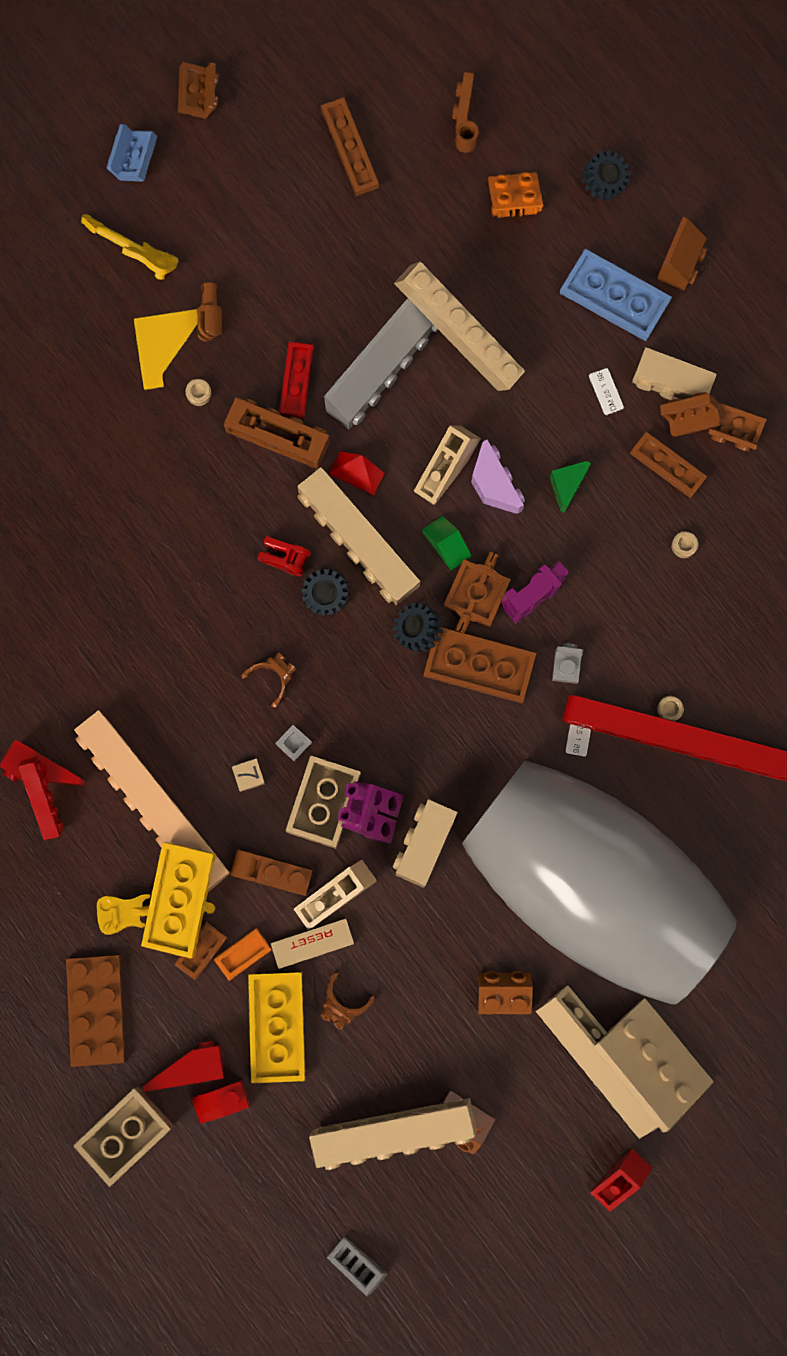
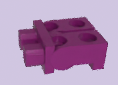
(542, 584)
(364, 811)

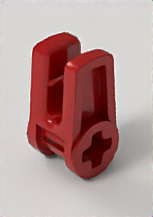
(291, 563)

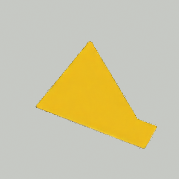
(159, 341)

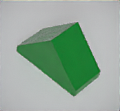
(567, 481)
(447, 542)

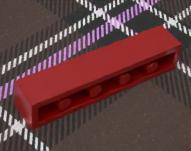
(40, 798)

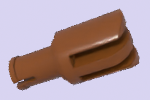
(209, 314)

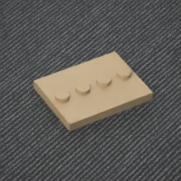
(653, 1065)

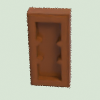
(208, 944)

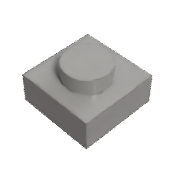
(293, 743)

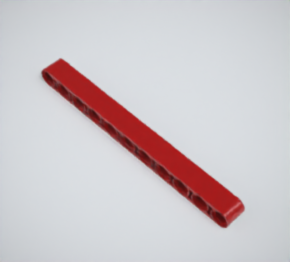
(676, 737)

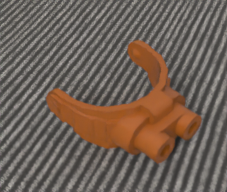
(277, 665)
(338, 1013)

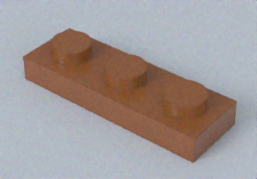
(668, 465)

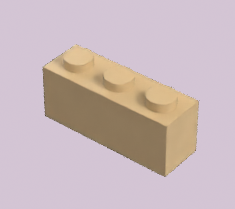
(671, 376)

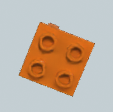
(515, 192)

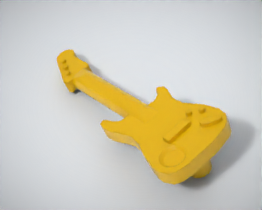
(156, 260)
(117, 914)

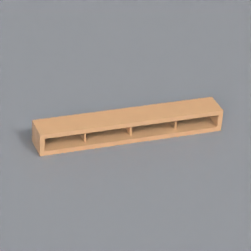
(141, 789)

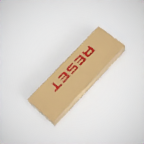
(312, 943)

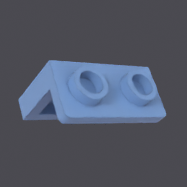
(131, 154)

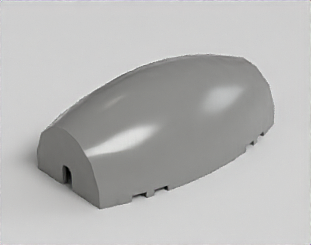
(601, 883)

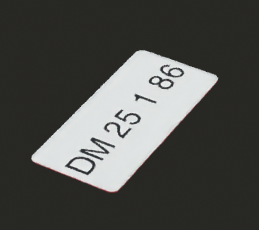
(606, 391)
(577, 740)

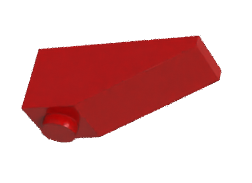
(54, 773)
(195, 1067)

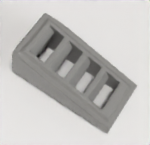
(366, 1288)

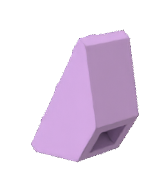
(494, 481)

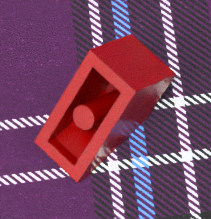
(221, 1102)
(621, 1180)

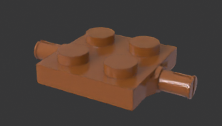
(476, 593)

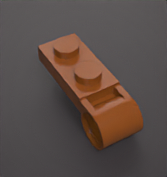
(460, 114)
(271, 872)

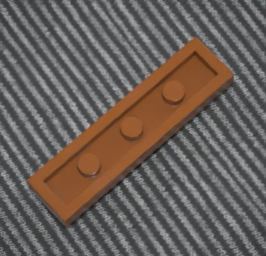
(349, 146)

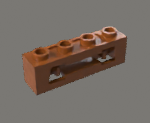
(271, 418)

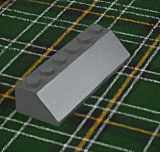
(378, 365)

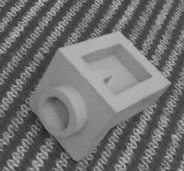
(567, 663)

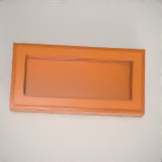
(242, 954)

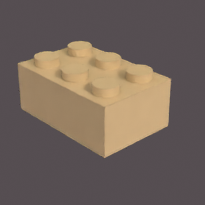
(320, 801)
(424, 843)
(123, 1136)

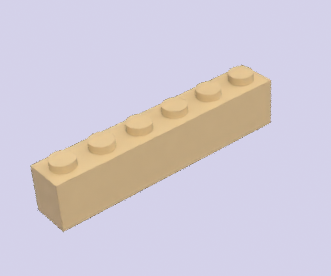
(459, 326)
(358, 536)
(579, 1033)
(393, 1133)

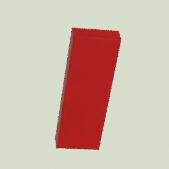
(296, 380)

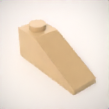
(447, 462)
(335, 894)

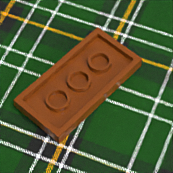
(480, 665)
(95, 1011)

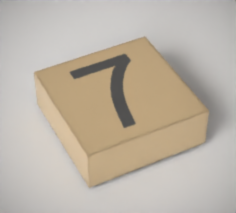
(248, 775)

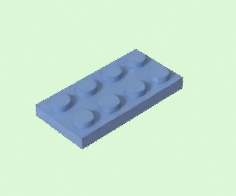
(615, 295)

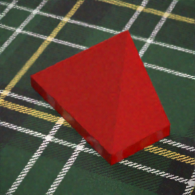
(357, 472)

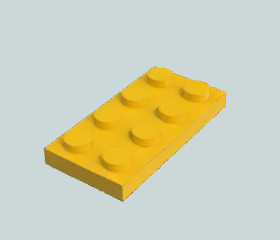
(178, 899)
(276, 1027)

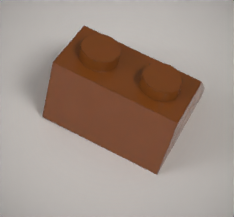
(682, 256)

